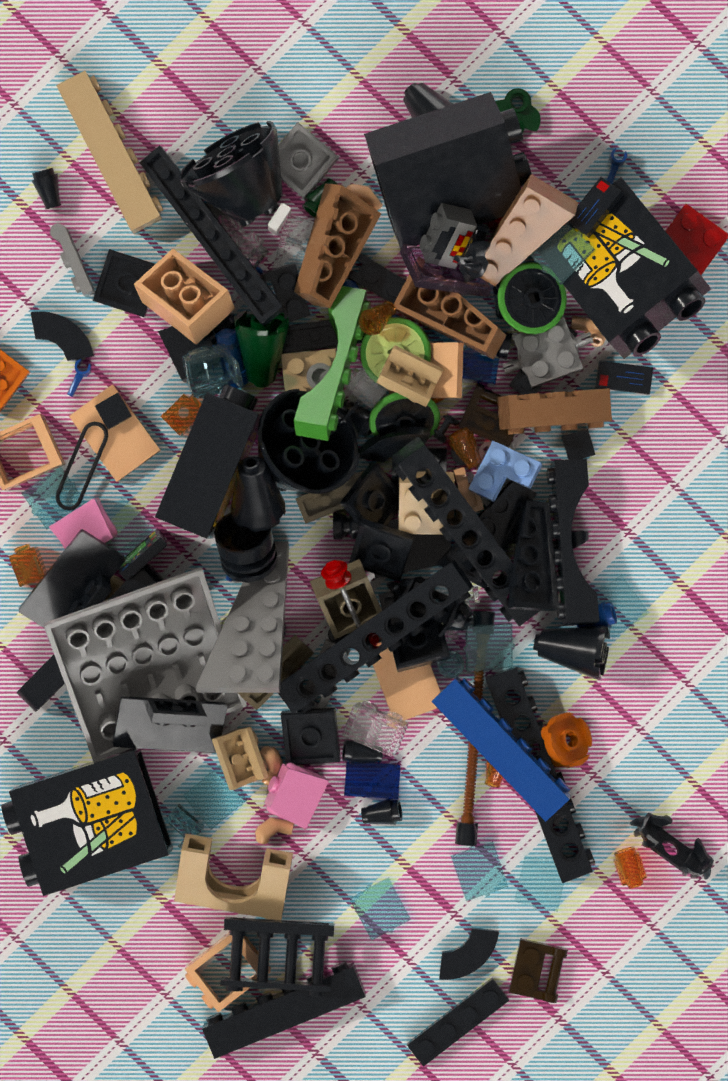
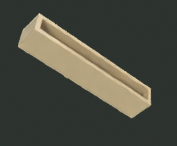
(109, 151)

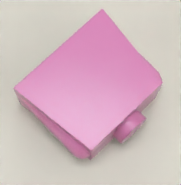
(88, 517)
(295, 794)

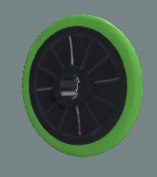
(516, 305)
(398, 411)

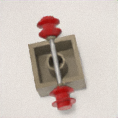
(346, 597)

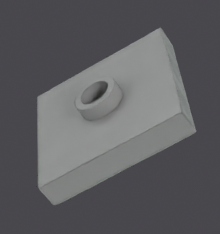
(304, 160)

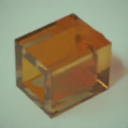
(27, 565)

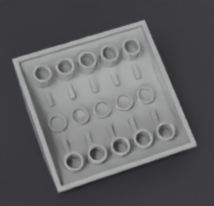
(137, 647)

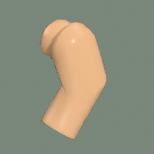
(366, 195)
(586, 325)
(273, 762)
(271, 827)

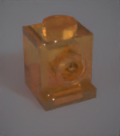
(172, 417)

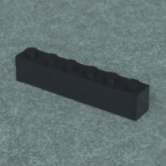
(280, 1011)

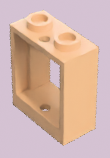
(48, 444)
(195, 978)

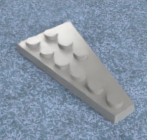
(251, 640)

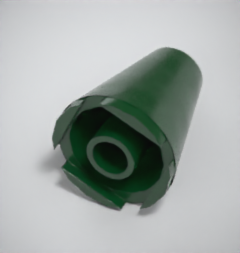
(261, 346)

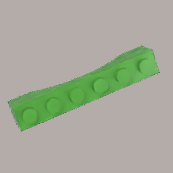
(318, 407)

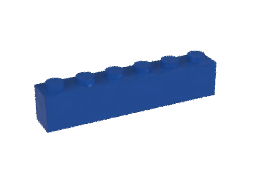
(502, 748)

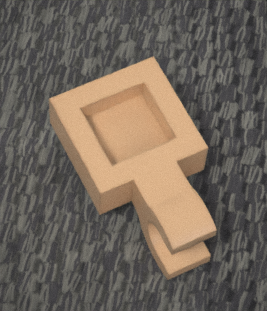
(462, 482)

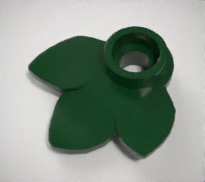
(526, 114)

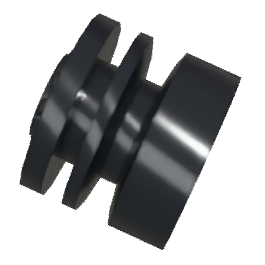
(244, 553)

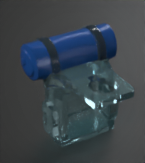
(214, 366)

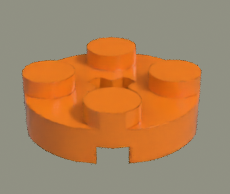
(555, 742)

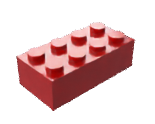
(696, 237)

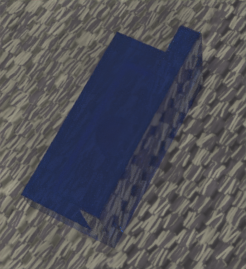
(479, 369)
(372, 780)

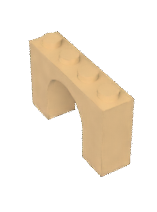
(200, 887)

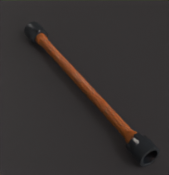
(466, 829)

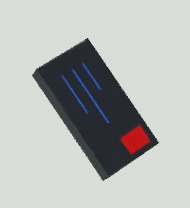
(595, 207)
(624, 377)

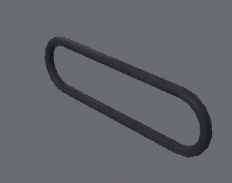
(72, 460)

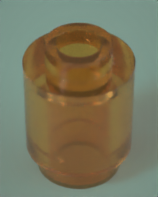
(630, 867)

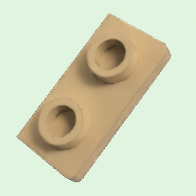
(409, 376)
(240, 757)

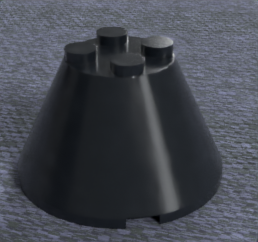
(239, 173)
(301, 461)

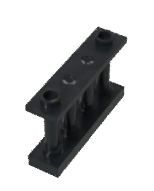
(292, 932)

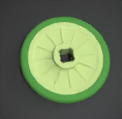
(398, 333)

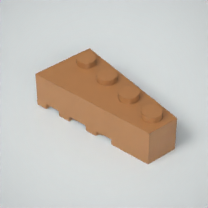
(450, 316)

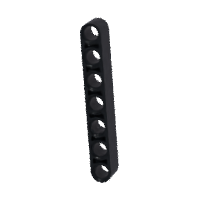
(48, 677)

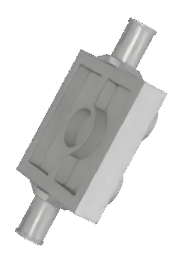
(548, 354)

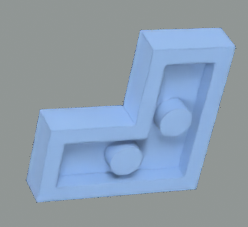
(500, 464)

